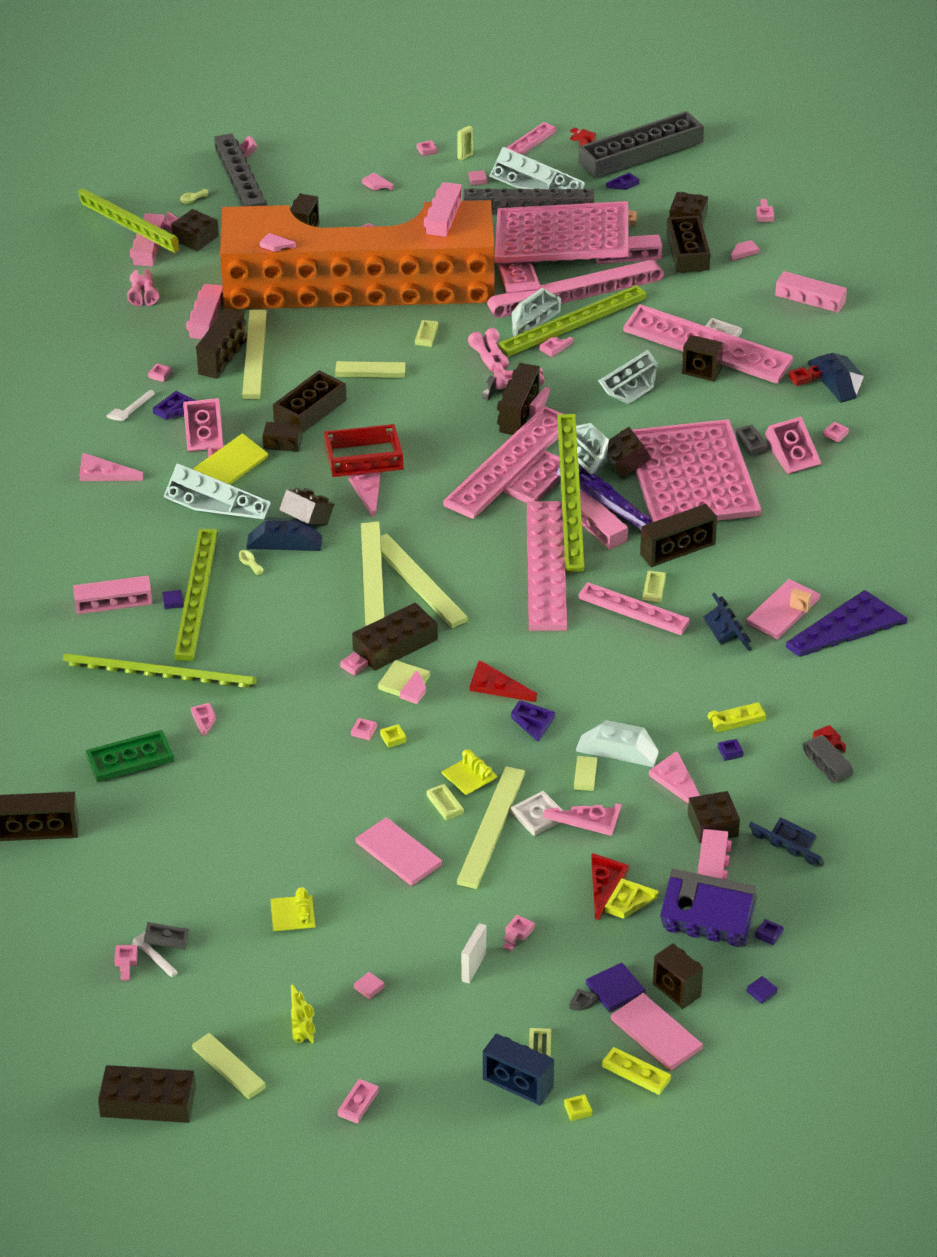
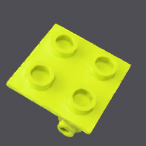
(469, 773)
(293, 912)
(301, 1017)

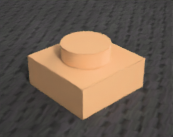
(632, 218)
(800, 600)

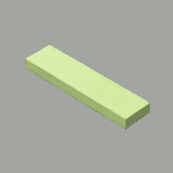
(370, 369)
(229, 1066)

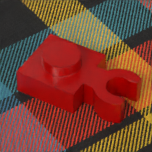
(583, 136)
(803, 376)
(832, 736)

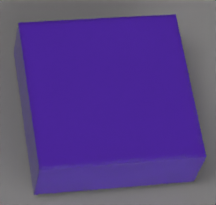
(172, 599)
(730, 749)
(769, 932)
(762, 989)

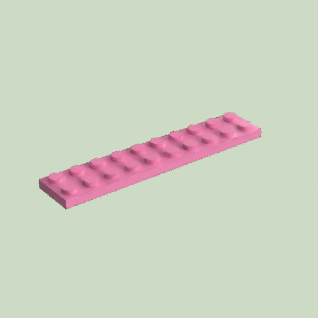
(737, 352)
(504, 464)
(546, 567)

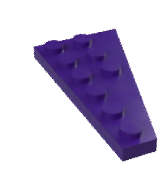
(605, 494)
(848, 622)

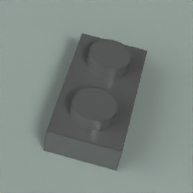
(751, 439)
(166, 935)

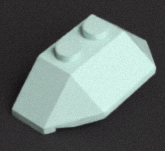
(535, 311)
(631, 379)
(591, 447)
(620, 743)

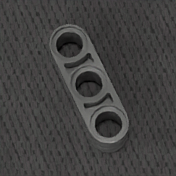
(827, 759)

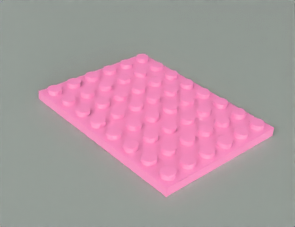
(562, 232)
(694, 468)

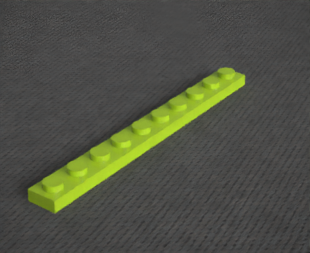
(129, 220)
(572, 320)
(570, 493)
(196, 595)
(151, 669)

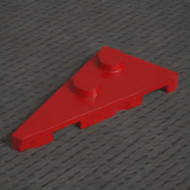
(493, 682)
(605, 878)

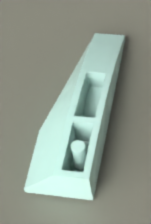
(529, 174)
(212, 495)

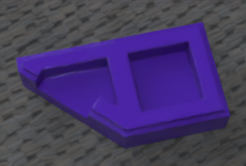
(623, 182)

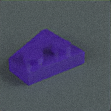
(171, 406)
(532, 718)

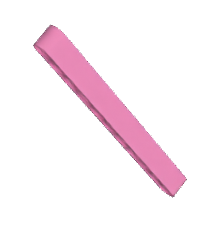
(583, 286)

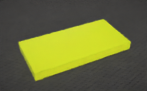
(233, 460)

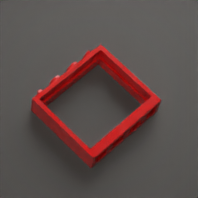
(368, 462)

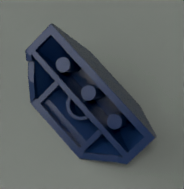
(839, 375)
(284, 534)

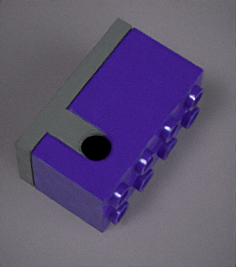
(717, 910)

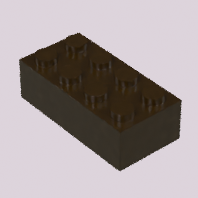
(688, 244)
(221, 343)
(516, 399)
(310, 400)
(678, 535)
(395, 636)
(38, 816)
(147, 1093)

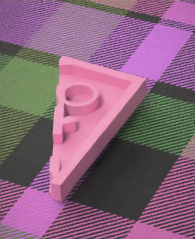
(98, 469)
(367, 489)
(675, 777)
(587, 817)

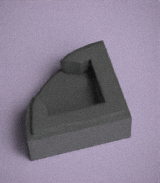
(491, 388)
(582, 1000)

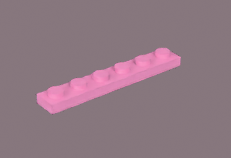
(634, 608)

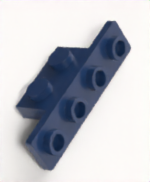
(723, 625)
(790, 836)

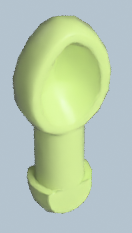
(189, 198)
(247, 558)

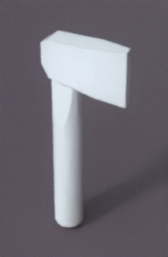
(121, 415)
(154, 955)

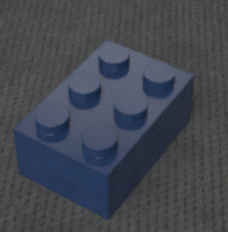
(518, 1069)

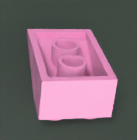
(203, 424)
(792, 445)

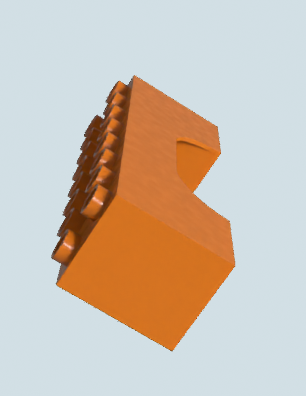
(355, 263)

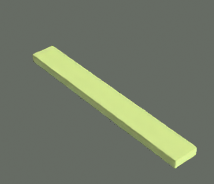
(254, 354)
(372, 572)
(421, 583)
(491, 828)

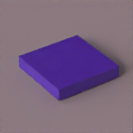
(615, 987)

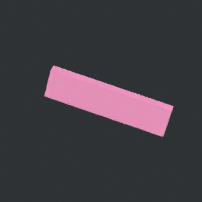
(532, 138)

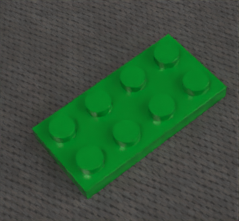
(129, 755)

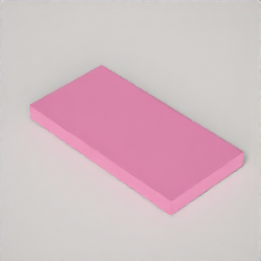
(518, 276)
(535, 479)
(775, 614)
(399, 851)
(656, 1032)

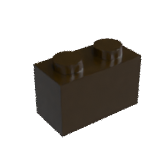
(282, 436)

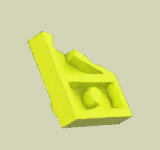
(629, 898)

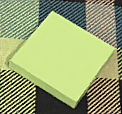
(398, 676)

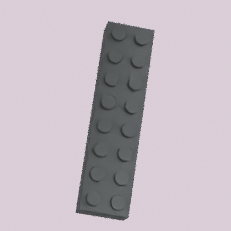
(641, 144)

